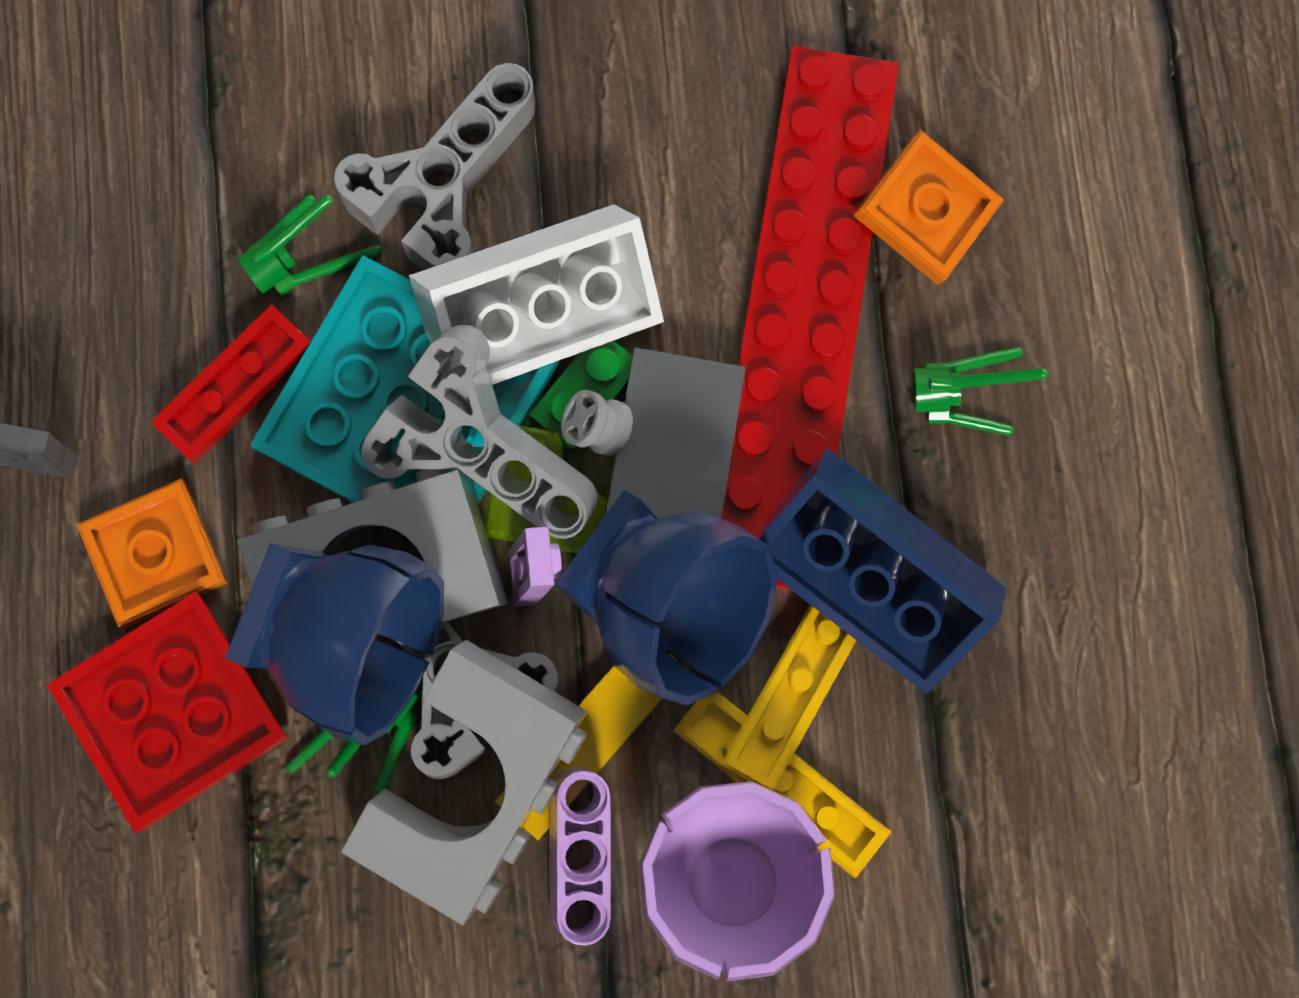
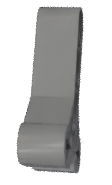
(403, 176)
(441, 445)
(445, 729)

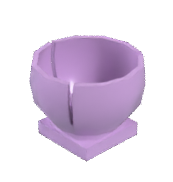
(736, 881)

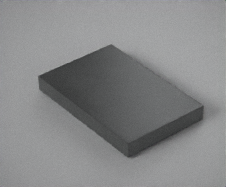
(679, 433)

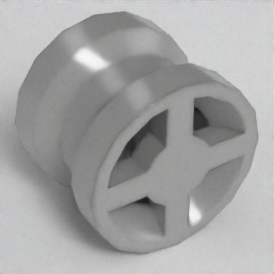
(596, 423)

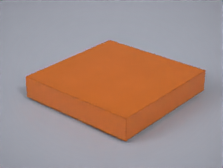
(929, 207)
(151, 553)

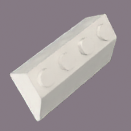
(545, 292)

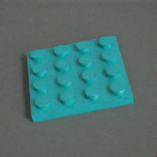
(353, 374)

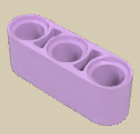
(592, 881)

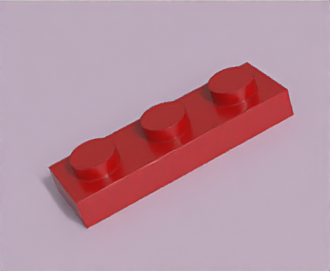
(232, 384)

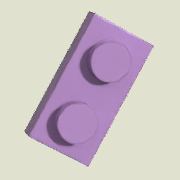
(533, 566)

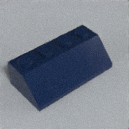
(880, 572)

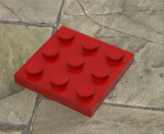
(166, 712)

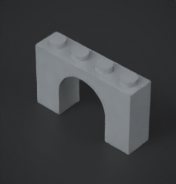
(434, 514)
(529, 732)

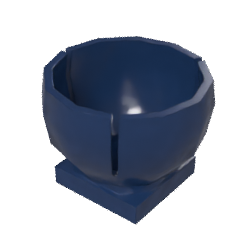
(673, 589)
(317, 630)

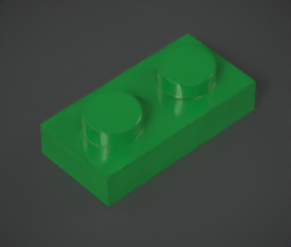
(599, 370)

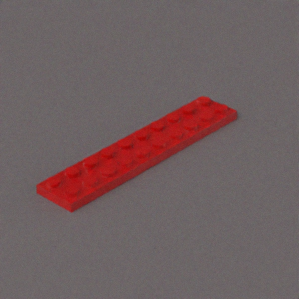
(807, 276)

